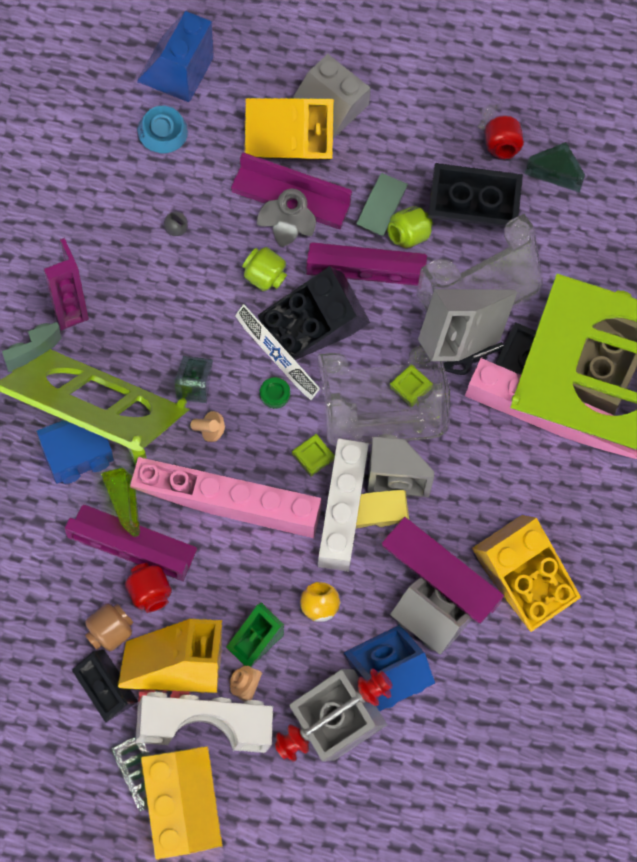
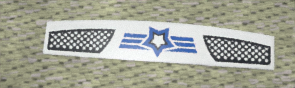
(277, 352)

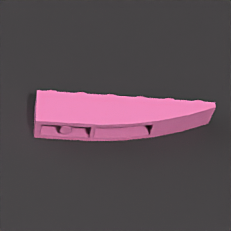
(497, 385)
(229, 497)

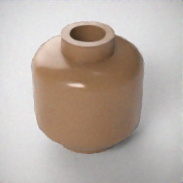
(108, 627)

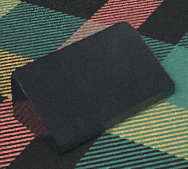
(100, 681)

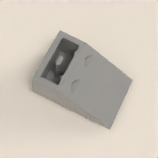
(464, 322)

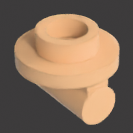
(211, 426)
(245, 682)

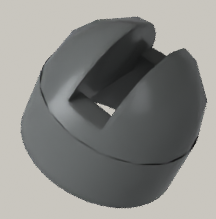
(172, 226)

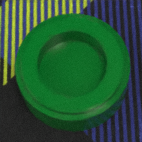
(275, 393)

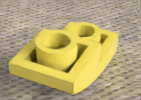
(382, 508)

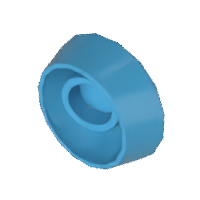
(162, 129)

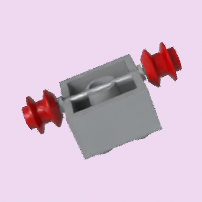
(336, 715)

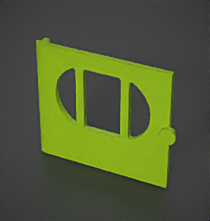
(551, 365)
(32, 387)

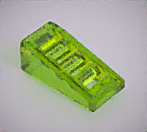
(123, 498)

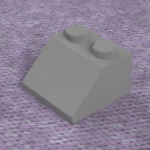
(334, 81)
(398, 467)
(430, 616)

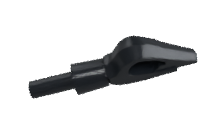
(471, 359)

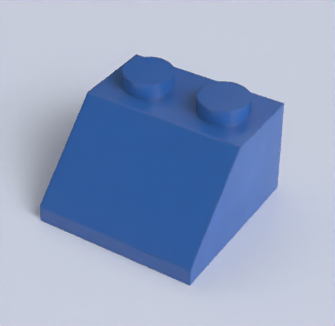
(73, 451)
(398, 658)

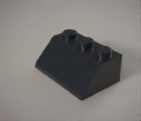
(474, 195)

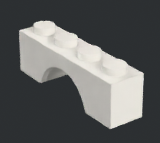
(343, 505)
(245, 725)

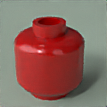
(504, 137)
(148, 587)

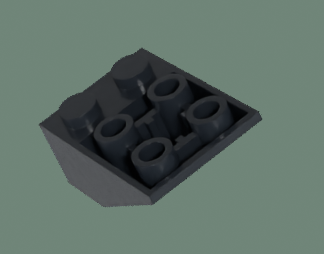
(315, 314)

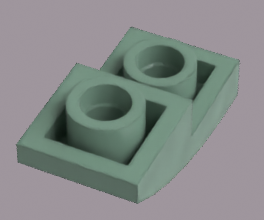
(382, 204)
(42, 339)

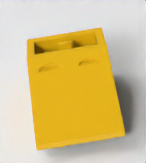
(289, 128)
(527, 571)
(175, 658)

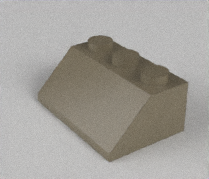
(607, 364)

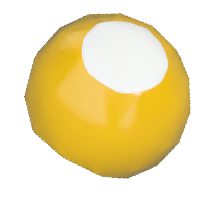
(320, 602)

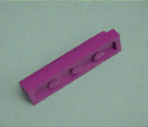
(266, 181)
(367, 263)
(66, 290)
(107, 534)
(442, 570)

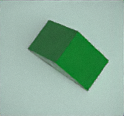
(256, 636)

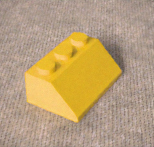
(181, 802)

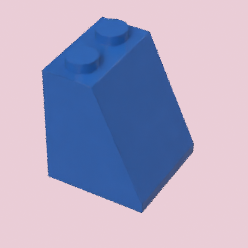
(180, 57)

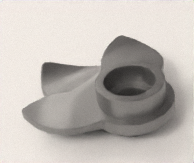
(286, 221)

